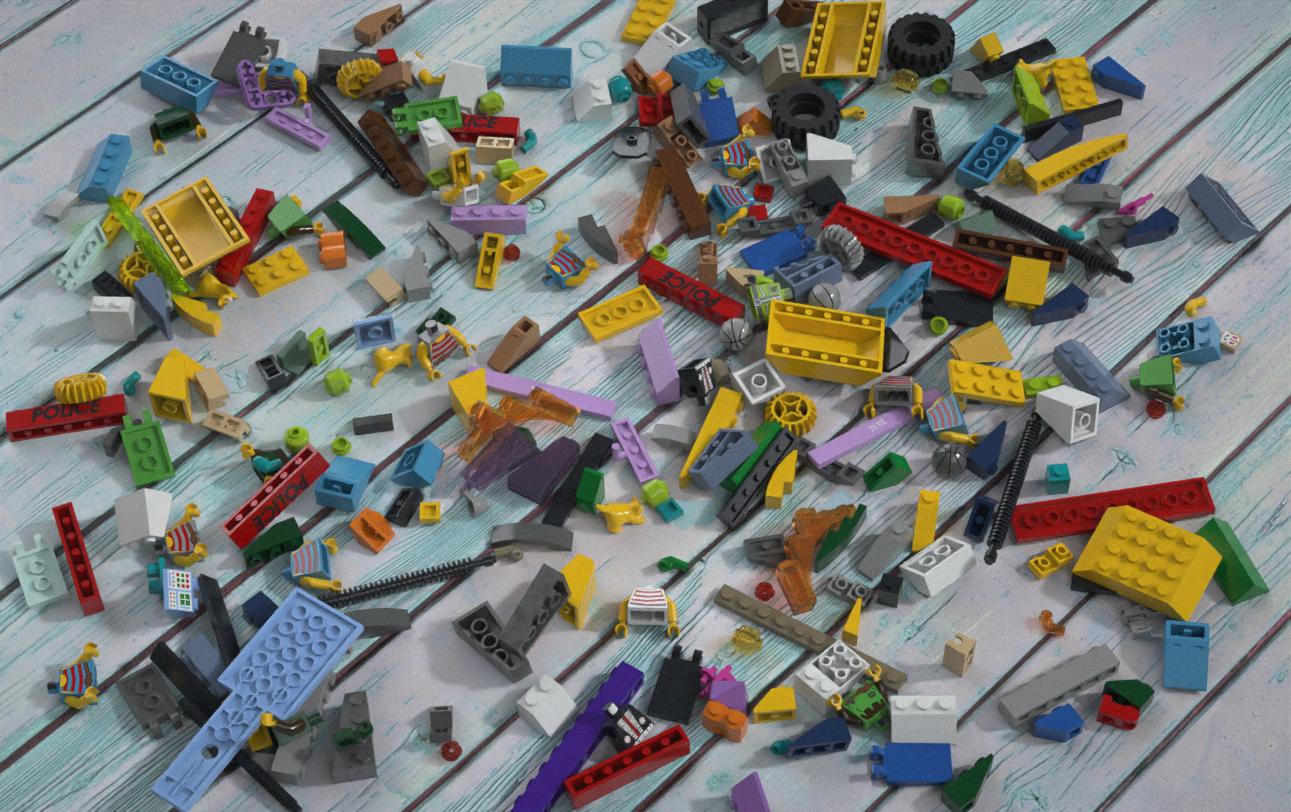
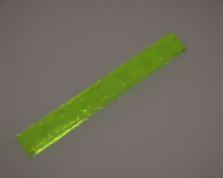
(148, 246)

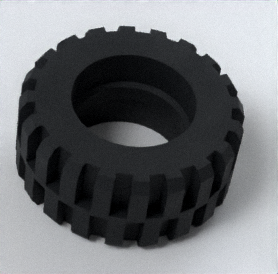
(921, 29)
(805, 100)

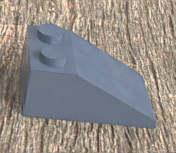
(154, 302)

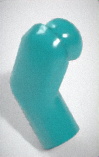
(531, 141)
(1067, 232)
(129, 384)
(266, 466)
(781, 747)

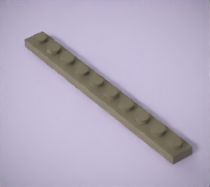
(799, 632)

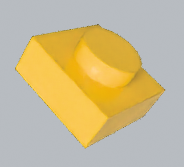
(430, 512)

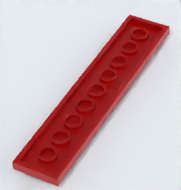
(912, 248)
(1084, 512)

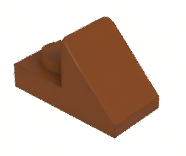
(636, 76)

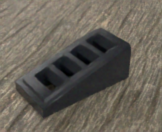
(104, 280)
(272, 374)

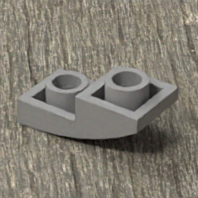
(61, 205)
(676, 435)
(848, 591)

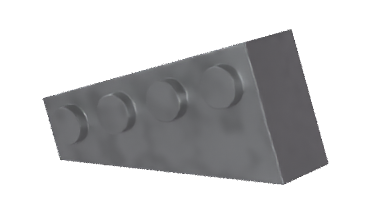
(332, 60)
(923, 150)
(535, 611)
(481, 631)
(359, 760)

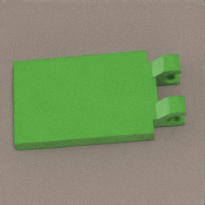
(443, 109)
(147, 451)

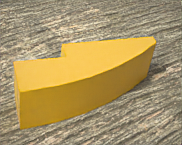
(520, 184)
(197, 314)
(781, 481)

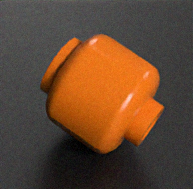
(659, 83)

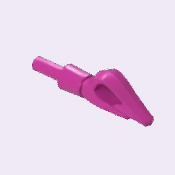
(1132, 208)

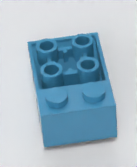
(696, 68)
(1190, 341)
(343, 483)
(1185, 655)

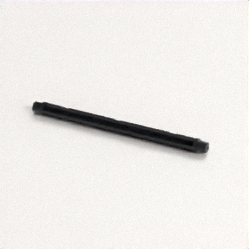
(246, 762)

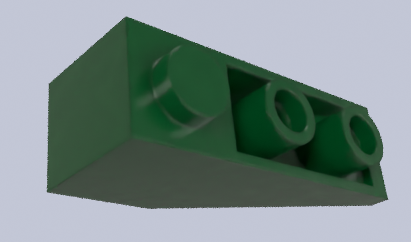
(276, 541)
(965, 790)

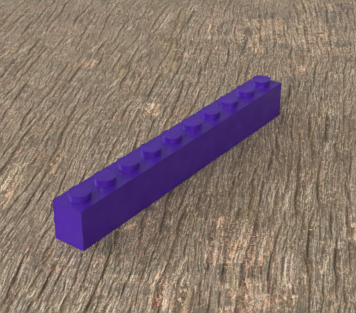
(578, 742)

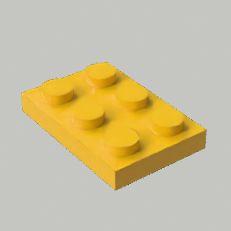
(275, 271)

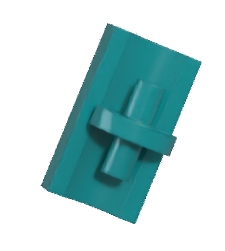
(153, 571)

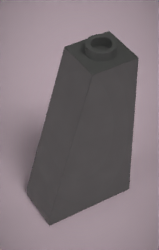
(689, 116)

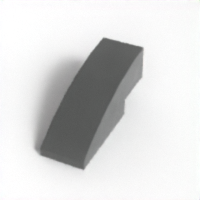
(734, 53)
(597, 238)
(381, 620)

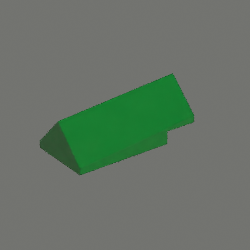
(763, 437)
(1236, 571)

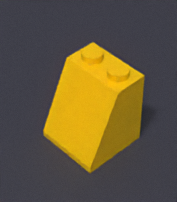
(1026, 283)
(980, 345)
(172, 391)
(466, 392)
(581, 580)

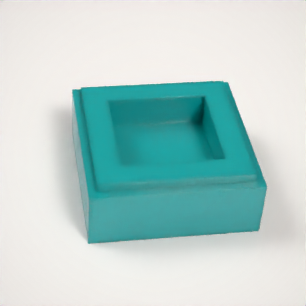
(669, 510)

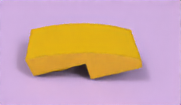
(1050, 561)

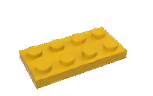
(646, 19)
(1073, 84)
(620, 313)
(986, 383)

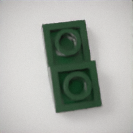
(441, 316)

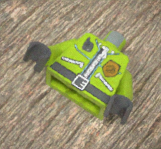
(759, 293)

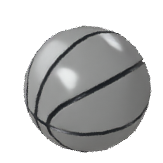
(825, 296)
(736, 334)

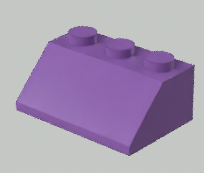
(749, 795)

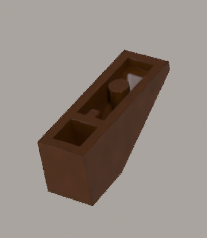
(796, 12)

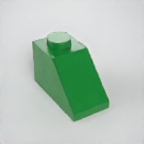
(887, 472)
(590, 491)

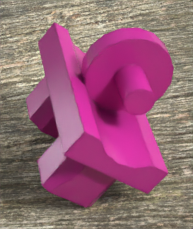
(709, 676)

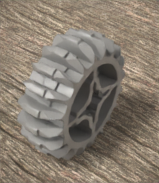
(842, 246)

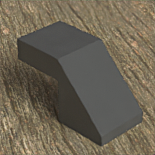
(115, 439)
(441, 723)

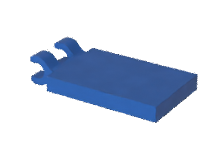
(719, 117)
(778, 250)
(912, 764)

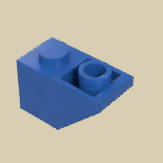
(1059, 725)

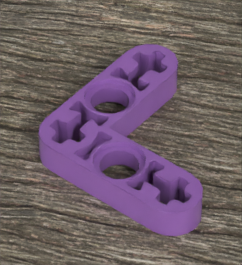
(259, 96)

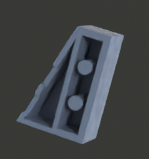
(805, 276)
(722, 457)
(205, 664)

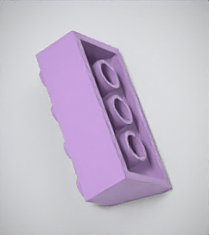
(491, 218)
(659, 364)

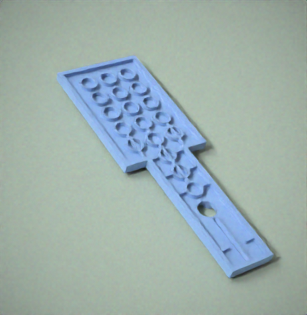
(268, 676)

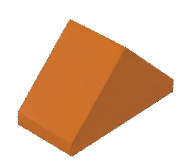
(759, 121)

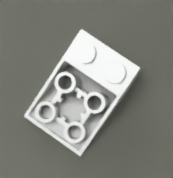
(661, 46)
(828, 674)

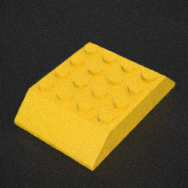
(845, 40)
(195, 227)
(825, 343)
(1149, 561)

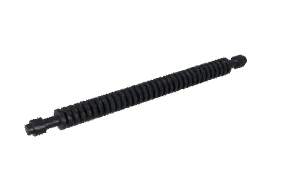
(350, 132)
(1049, 236)
(1013, 487)
(486, 560)

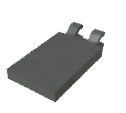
(238, 48)
(150, 699)

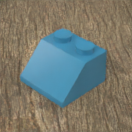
(418, 465)

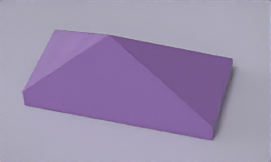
(731, 694)

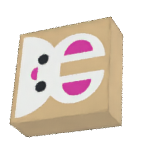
(1230, 341)

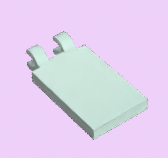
(80, 255)
(39, 574)

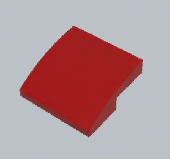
(654, 110)

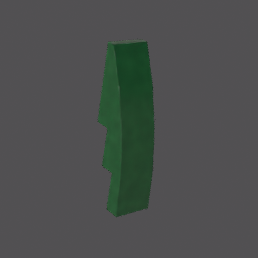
(354, 229)
(837, 541)

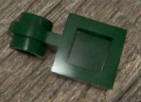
(347, 737)

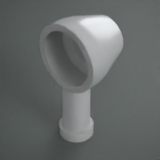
(882, 75)
(475, 505)

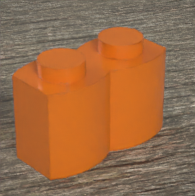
(333, 250)
(724, 721)

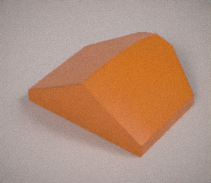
(371, 530)

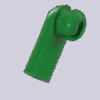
(670, 562)

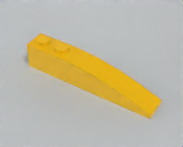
(1072, 161)
(721, 416)

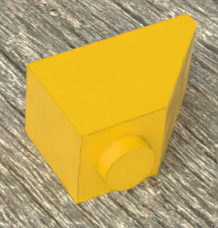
(987, 48)
(776, 706)

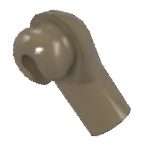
(509, 551)

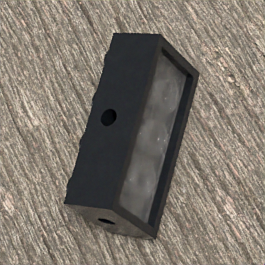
(729, 17)

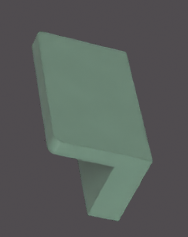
(980, 222)
(295, 354)

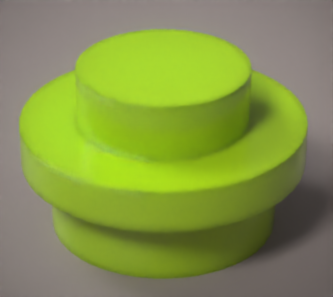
(713, 84)
(940, 85)
(659, 252)
(938, 326)
(341, 446)

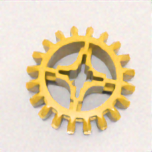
(349, 76)
(133, 269)
(80, 388)
(790, 407)

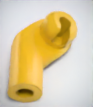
(854, 112)
(1191, 306)

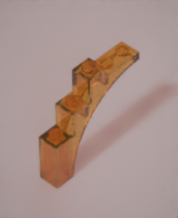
(643, 224)
(490, 421)
(794, 573)

